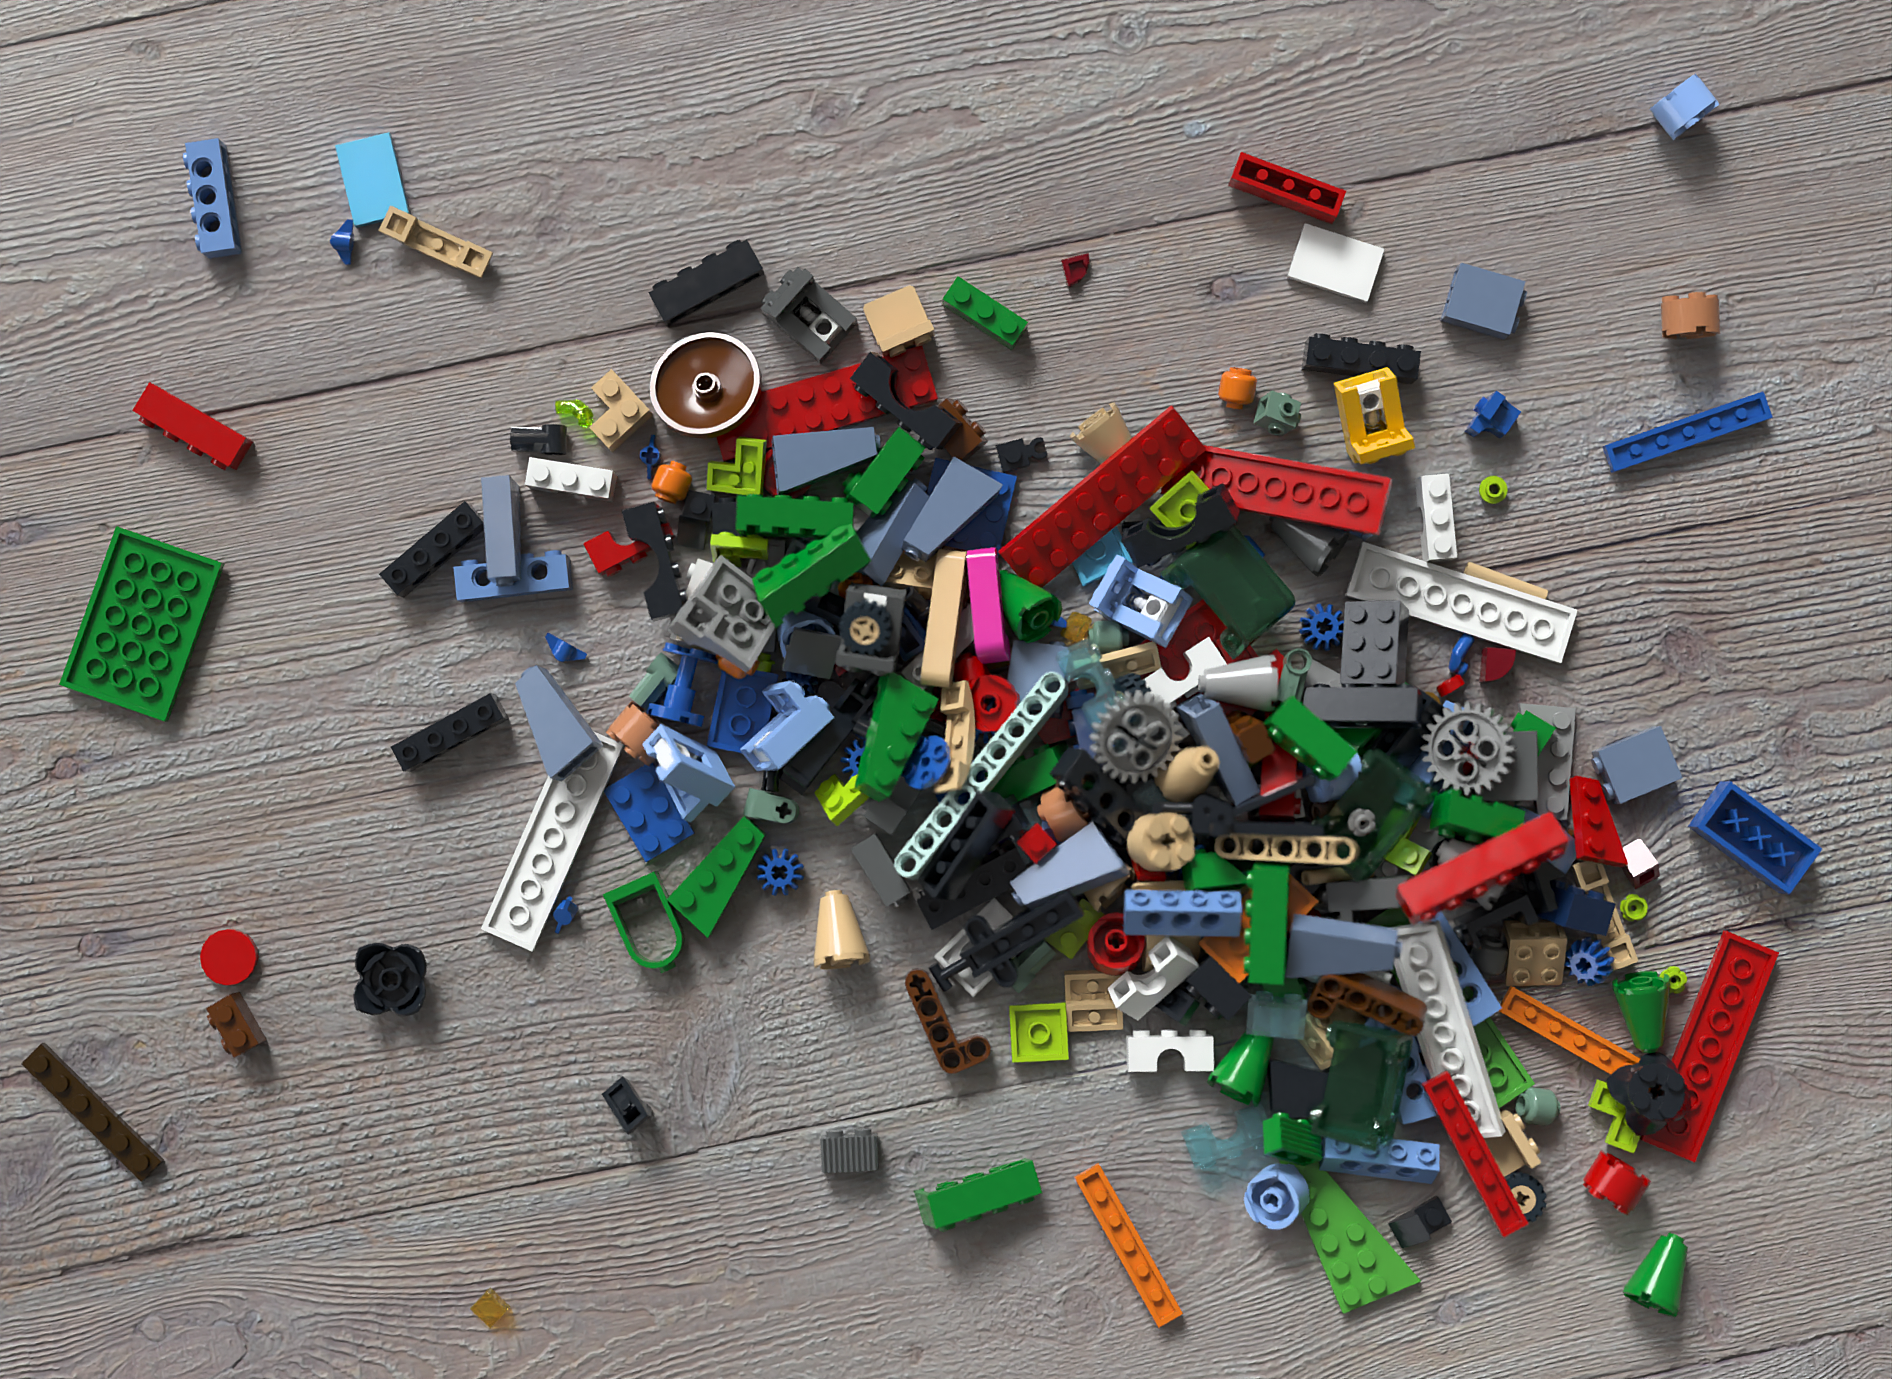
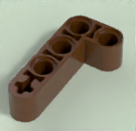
(1369, 998)
(940, 1018)

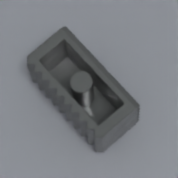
(849, 1151)

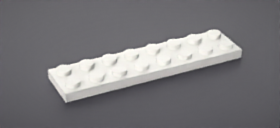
(1463, 602)
(549, 849)
(1448, 1033)

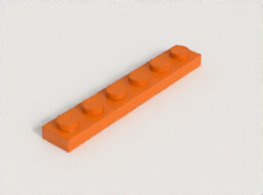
(1565, 1032)
(1128, 1245)

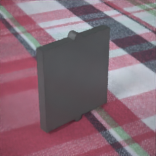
(811, 653)

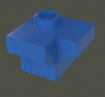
(1493, 416)

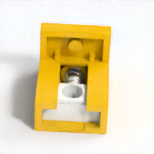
(1377, 437)

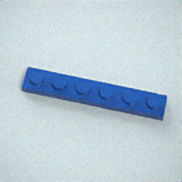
(1687, 432)

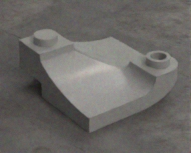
(725, 616)

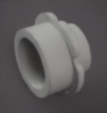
(1355, 819)

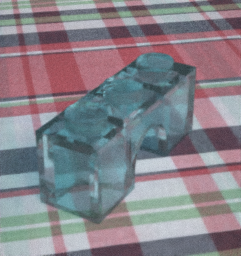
(1083, 662)
(1206, 1148)

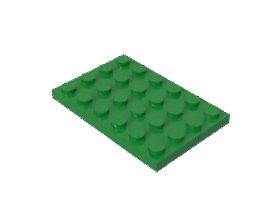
(141, 624)

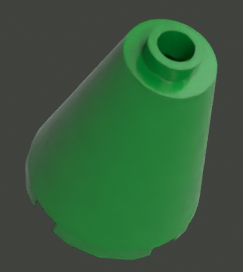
(1028, 607)
(1644, 1007)
(1244, 1069)
(1660, 1276)

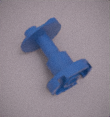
(680, 696)
(928, 765)

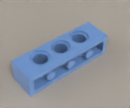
(226, 239)
(557, 578)
(1182, 913)
(1483, 1001)
(1419, 1106)
(1397, 1161)

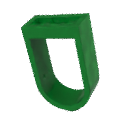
(634, 889)

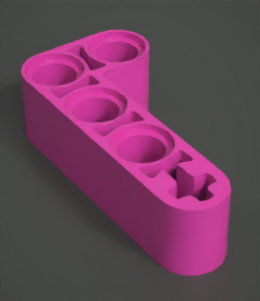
(987, 606)

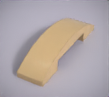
(435, 242)
(960, 735)
(1593, 877)

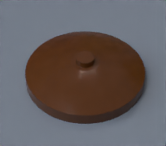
(705, 385)

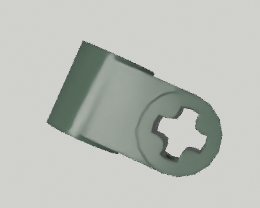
(766, 806)

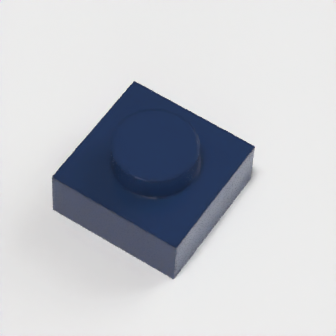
(1078, 698)

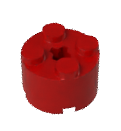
(1102, 953)
(1615, 1181)

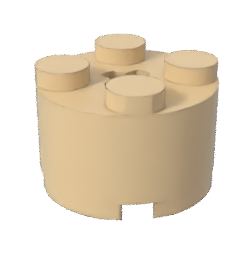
(1161, 842)

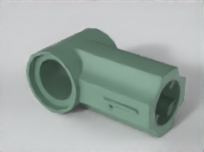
(658, 677)
(1293, 680)
(1030, 962)

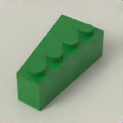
(790, 516)
(809, 572)
(894, 730)
(714, 881)
(1268, 922)
(978, 1194)

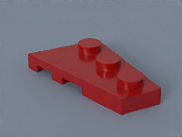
(1593, 825)

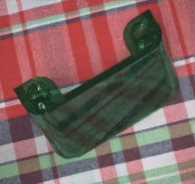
(1234, 585)
(1394, 798)
(1363, 1085)

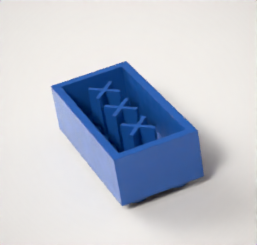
(1755, 837)

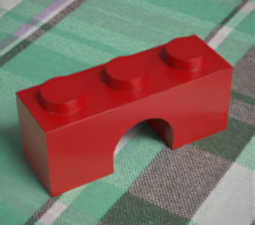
(610, 556)

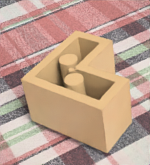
(625, 413)

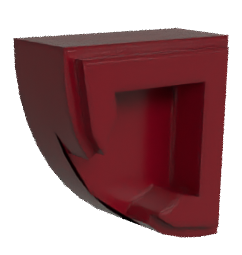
(1075, 268)

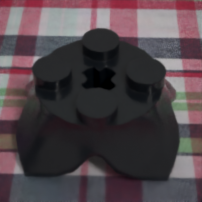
(374, 994)
(1630, 1088)

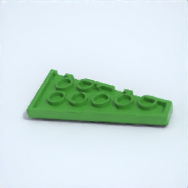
(1350, 1248)

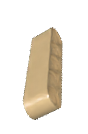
(944, 618)
(1300, 848)

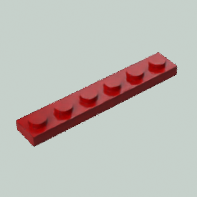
(1474, 1153)

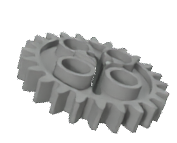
(1485, 730)
(1120, 759)

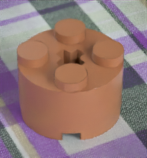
(1691, 316)
(633, 729)
(1061, 813)

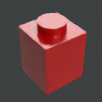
(1036, 842)

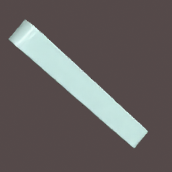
(984, 761)

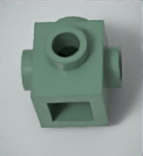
(1277, 413)

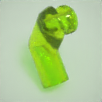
(577, 408)

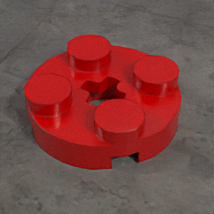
(1006, 699)

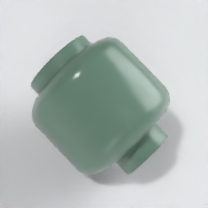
(1108, 636)
(1537, 1106)

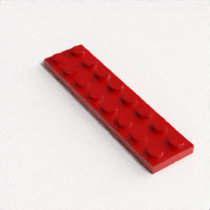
(828, 402)
(1294, 489)
(1103, 499)
(1715, 1037)

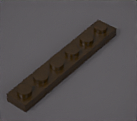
(92, 1112)

